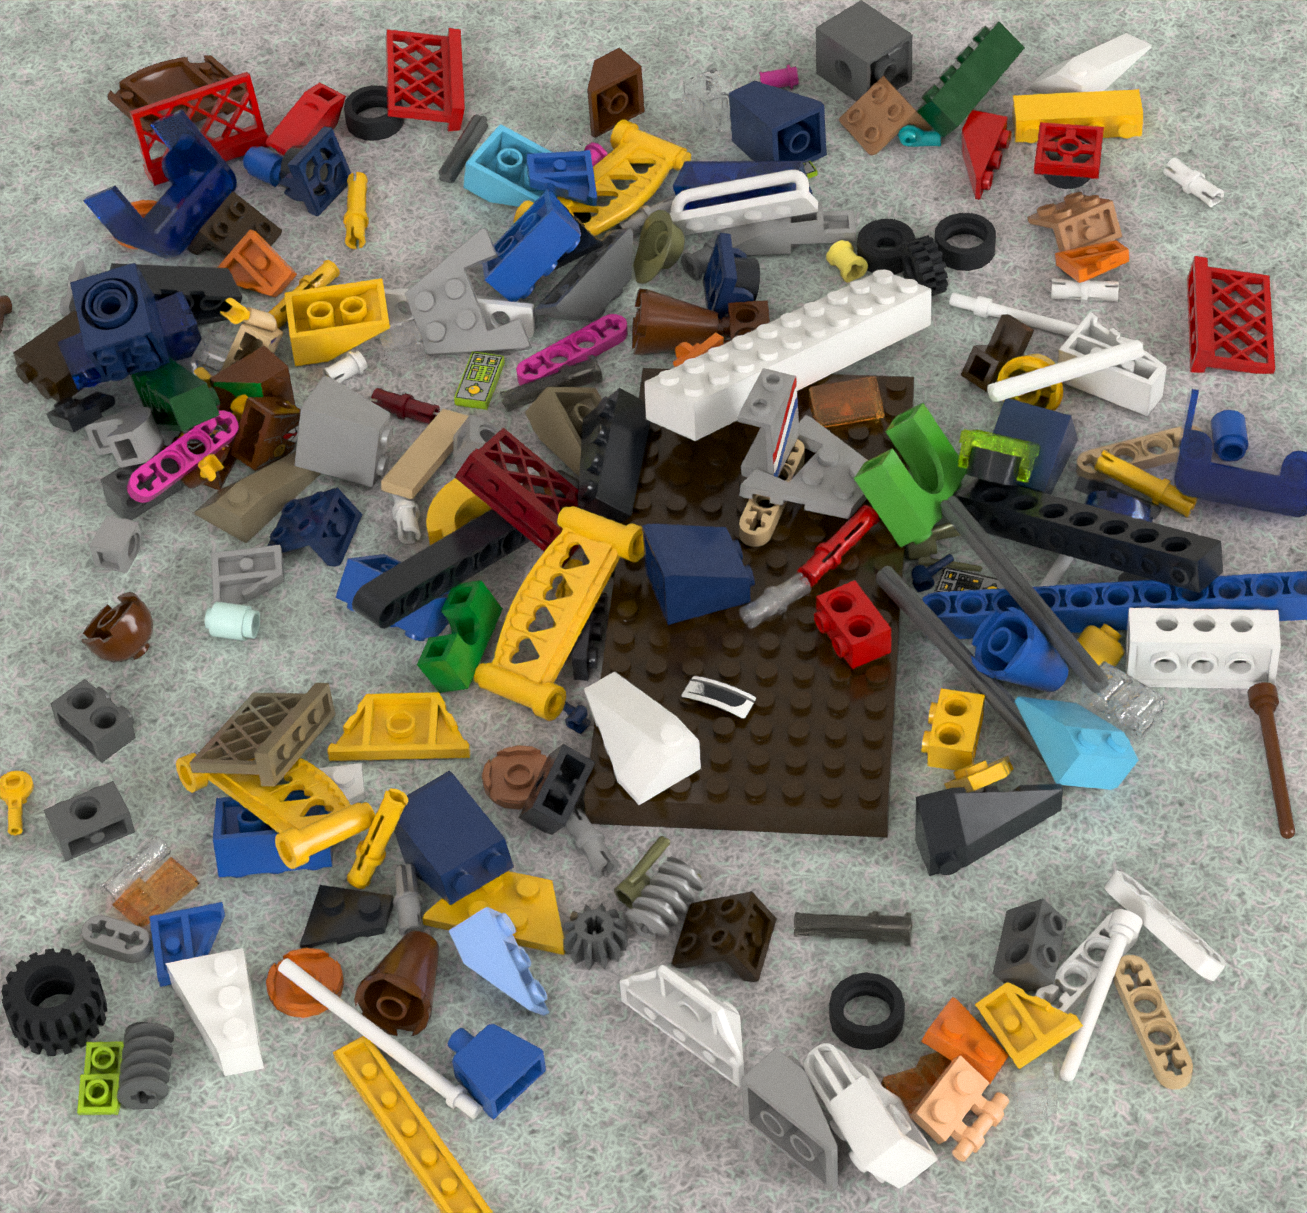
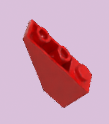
(314, 110)
(982, 146)

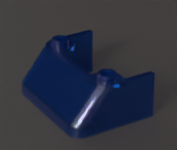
(198, 189)
(1234, 486)

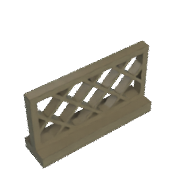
(270, 734)

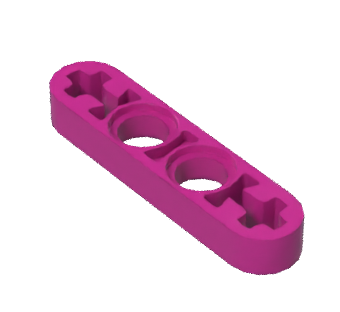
(569, 348)
(180, 453)

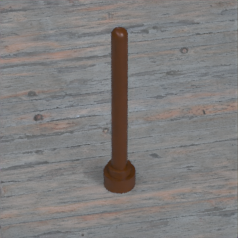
(1264, 700)

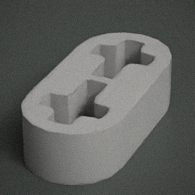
(118, 935)

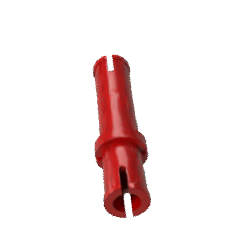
(860, 522)

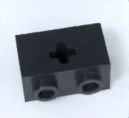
(556, 789)

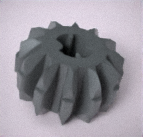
(595, 936)

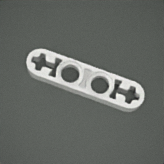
(1165, 925)
(1080, 964)

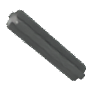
(463, 149)

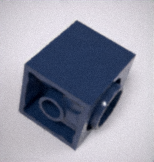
(119, 322)

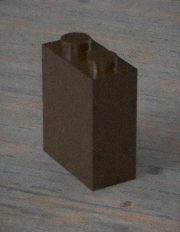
(43, 363)

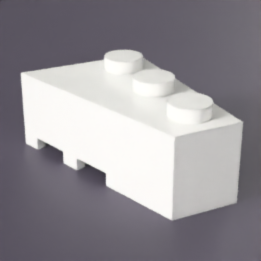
(1130, 384)
(221, 1006)

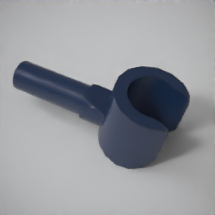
(923, 576)
(576, 717)

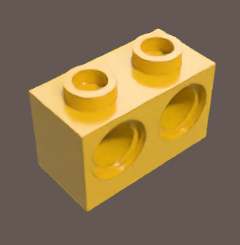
(955, 729)

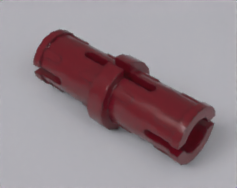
(405, 406)

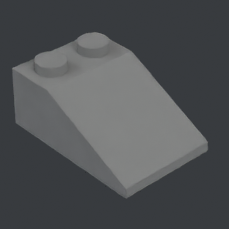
(787, 1113)

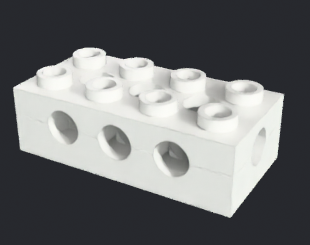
(1179, 638)

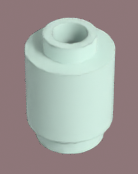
(232, 621)

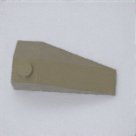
(257, 498)

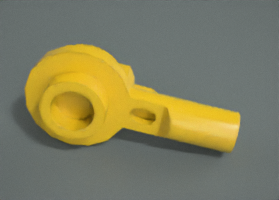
(14, 790)

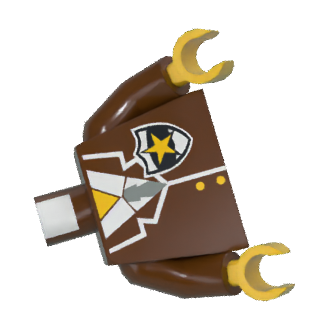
(213, 468)

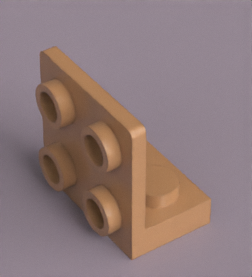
(880, 116)
(1079, 221)

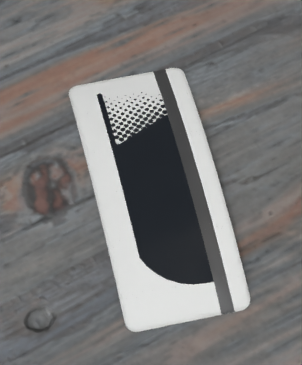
(719, 695)

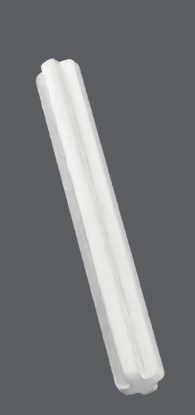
(1065, 370)

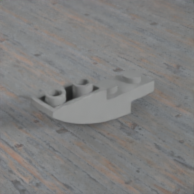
(778, 234)

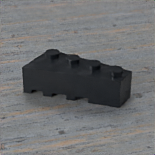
(202, 286)
(612, 455)

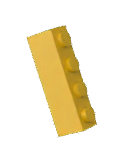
(1115, 110)

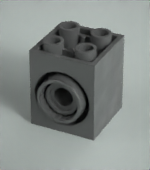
(862, 48)

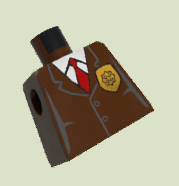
(266, 431)

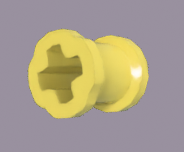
(848, 263)

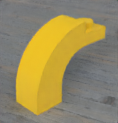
(452, 509)

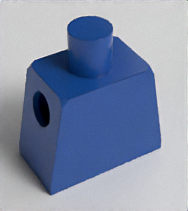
(495, 1066)

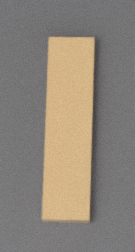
(423, 456)

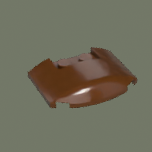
(171, 79)

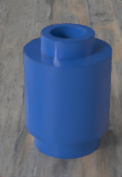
(263, 164)
(1229, 435)

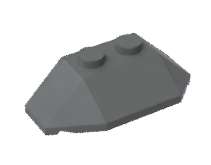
(592, 280)

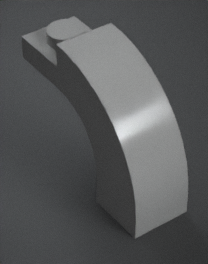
(128, 435)

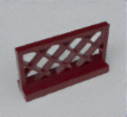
(514, 501)

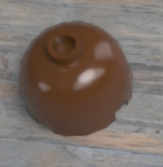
(120, 631)

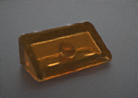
(846, 402)

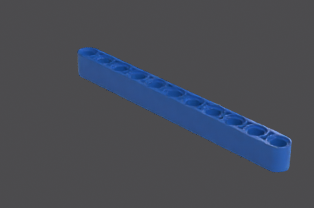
(1110, 601)

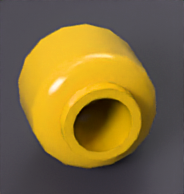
(1102, 644)

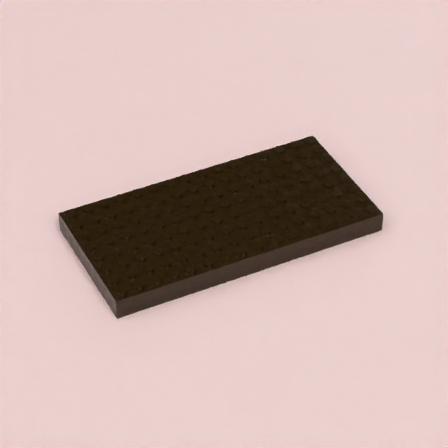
(819, 733)

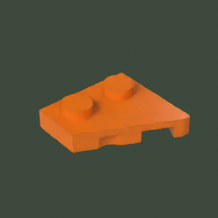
(1092, 260)
(258, 266)
(959, 1033)

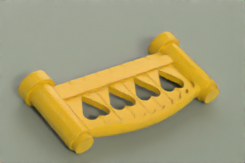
(629, 147)
(533, 681)
(297, 834)

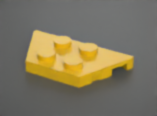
(400, 728)
(523, 897)

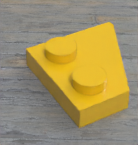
(980, 774)
(1025, 1022)

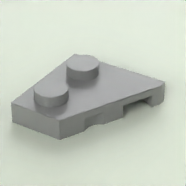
(245, 573)

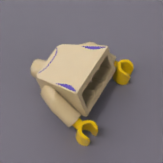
(256, 331)

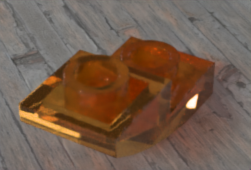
(916, 1082)

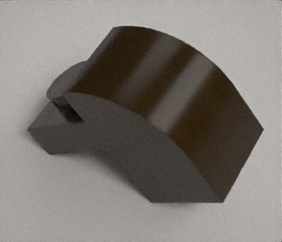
(1006, 343)

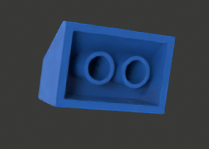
(531, 248)
(419, 625)
(248, 845)

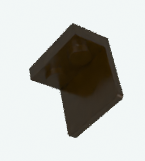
(230, 225)
(726, 930)

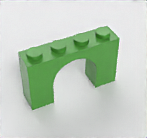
(907, 503)

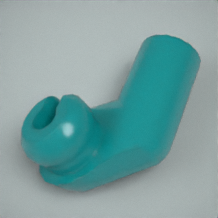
(915, 137)

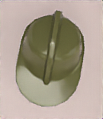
(659, 246)

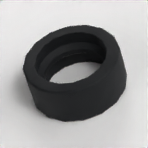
(370, 128)
(966, 258)
(866, 1036)

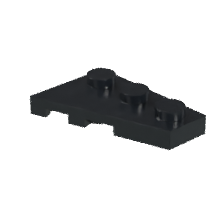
(584, 653)

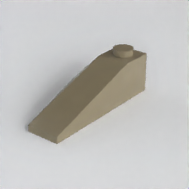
(559, 419)

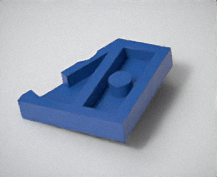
(564, 174)
(184, 935)

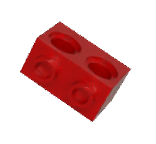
(853, 624)

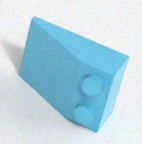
(500, 168)
(1077, 743)

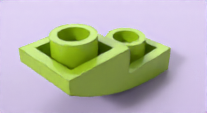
(100, 1079)

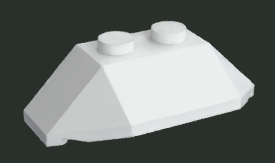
(688, 1016)

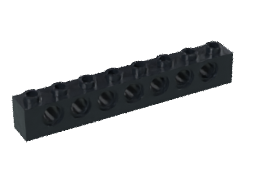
(1094, 534)

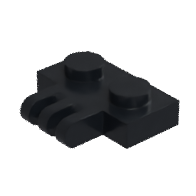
(75, 413)

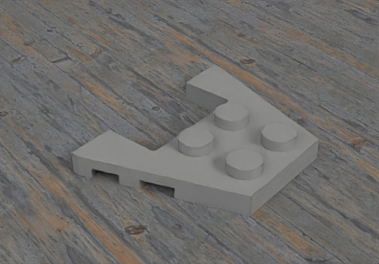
(449, 309)
(823, 483)

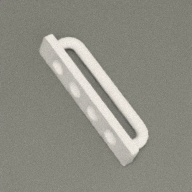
(743, 211)
(488, 305)

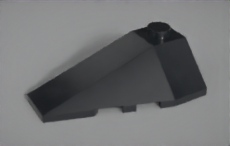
(963, 827)

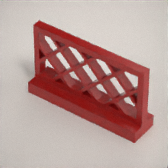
(447, 78)
(228, 145)
(1206, 339)

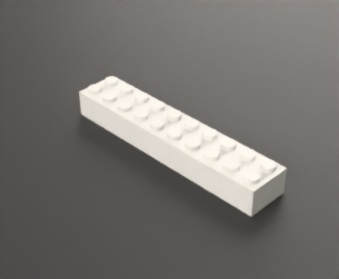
(806, 343)

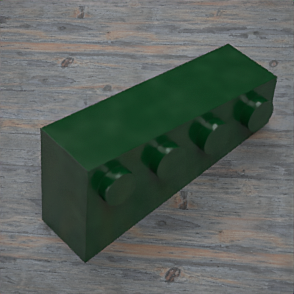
(969, 78)
(176, 397)

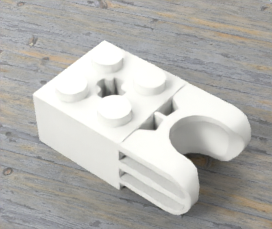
(868, 1117)

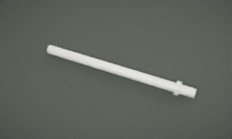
(455, 1095)

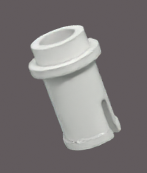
(347, 367)

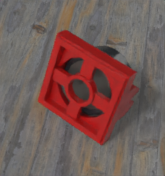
(1068, 161)

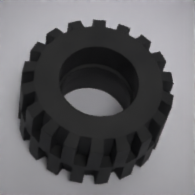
(58, 1025)

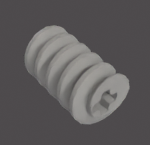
(662, 898)

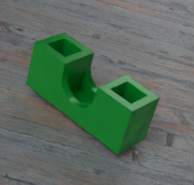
(453, 658)

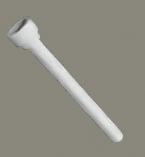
(1123, 928)

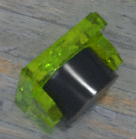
(997, 456)

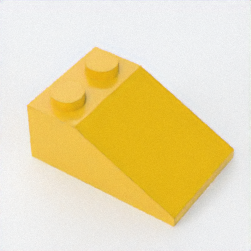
(334, 319)

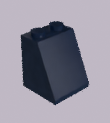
(777, 124)
(1039, 425)
(695, 570)
(450, 839)

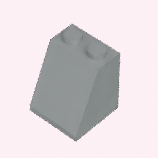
(343, 434)

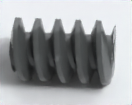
(145, 1065)

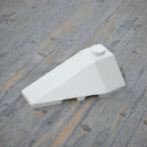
(1092, 69)
(642, 738)

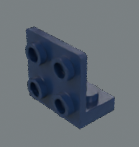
(319, 521)

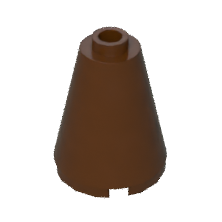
(667, 322)
(401, 986)

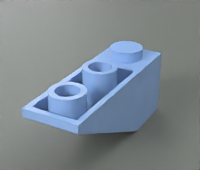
(492, 952)

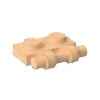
(948, 1103)

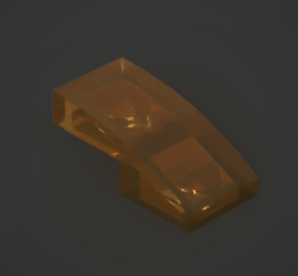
(157, 894)

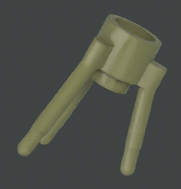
(925, 549)
(635, 882)

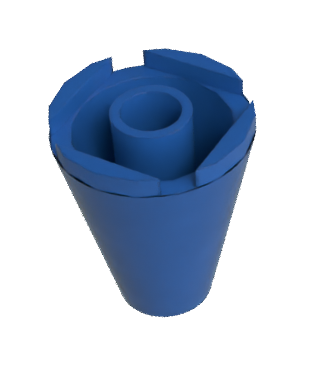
(1017, 652)

